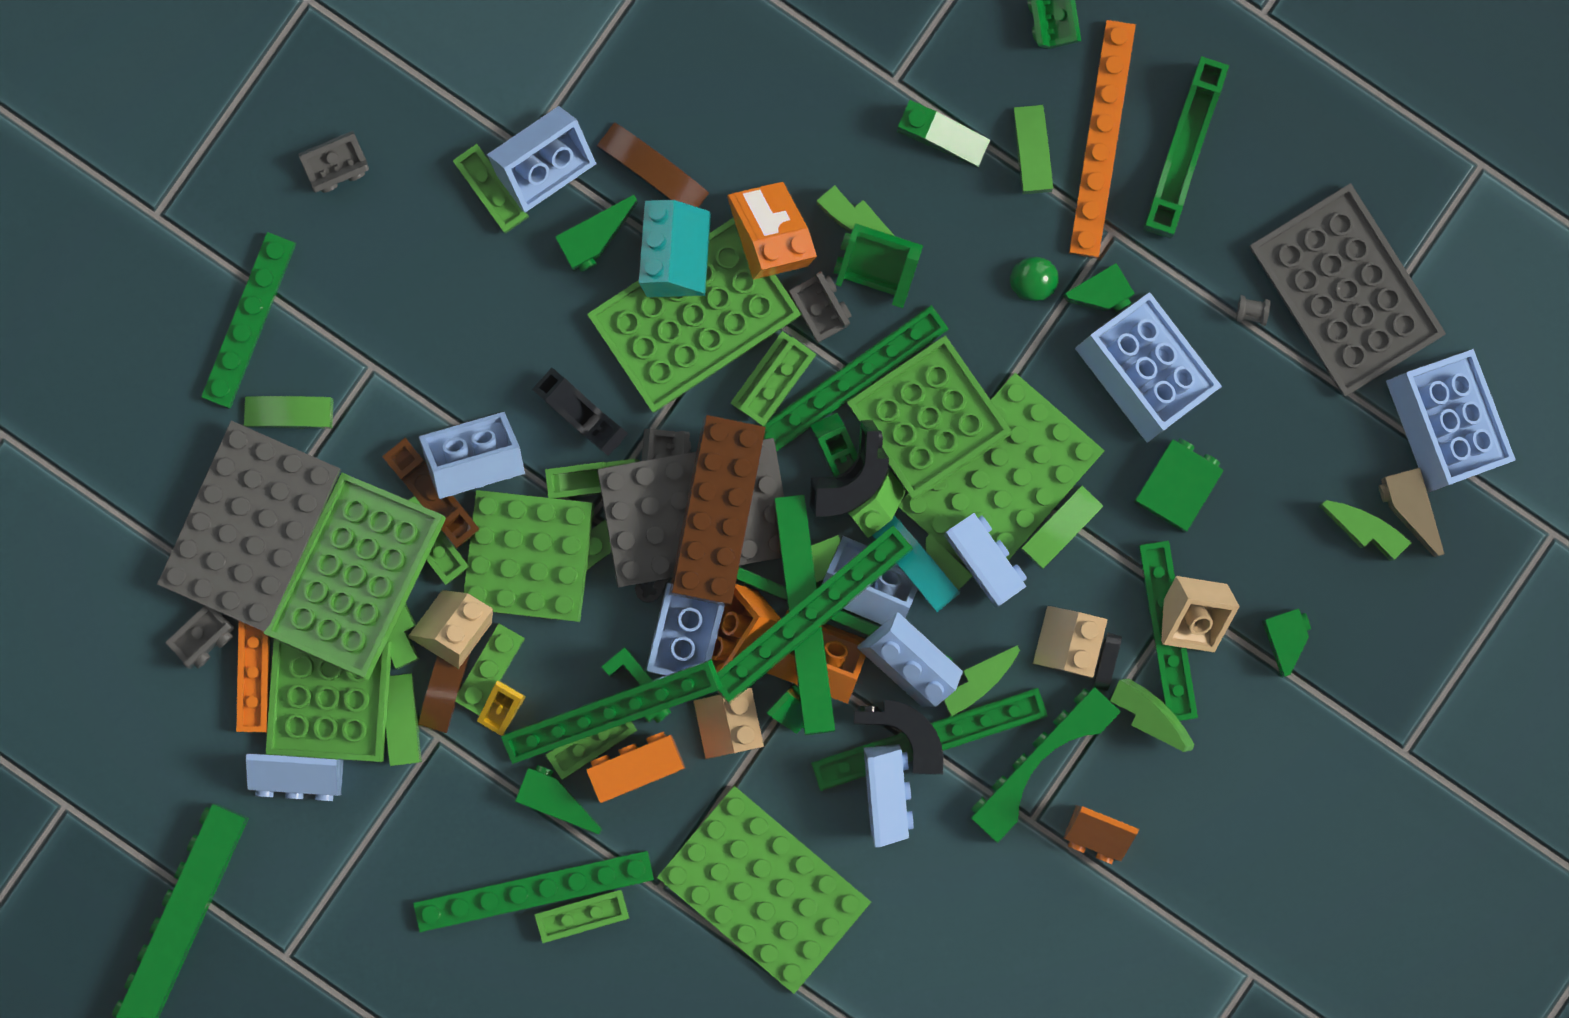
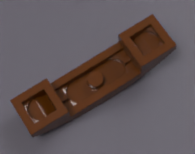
(651, 166)
(415, 474)
(442, 695)

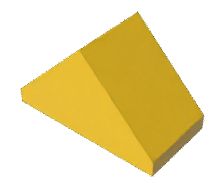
(500, 708)

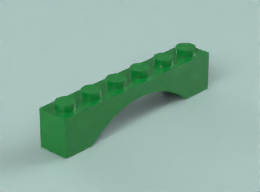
(1185, 147)
(1001, 809)

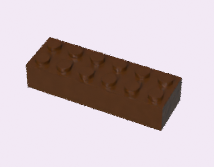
(717, 510)

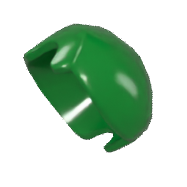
(1034, 279)

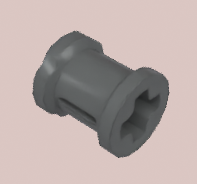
(1253, 310)

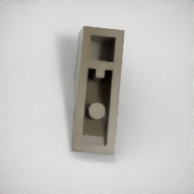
(1410, 503)

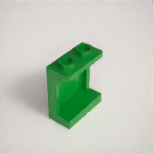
(878, 262)
(1179, 484)
(626, 659)

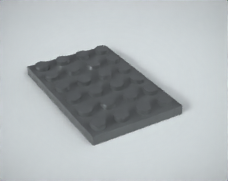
(1347, 290)
(647, 509)
(249, 526)

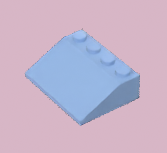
(1148, 367)
(1450, 420)

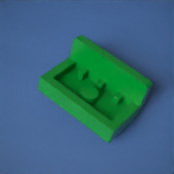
(1054, 22)

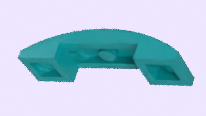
(923, 570)

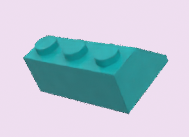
(674, 249)

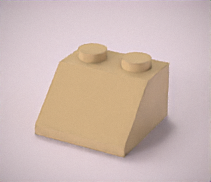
(1197, 613)
(453, 626)
(1070, 641)
(727, 726)

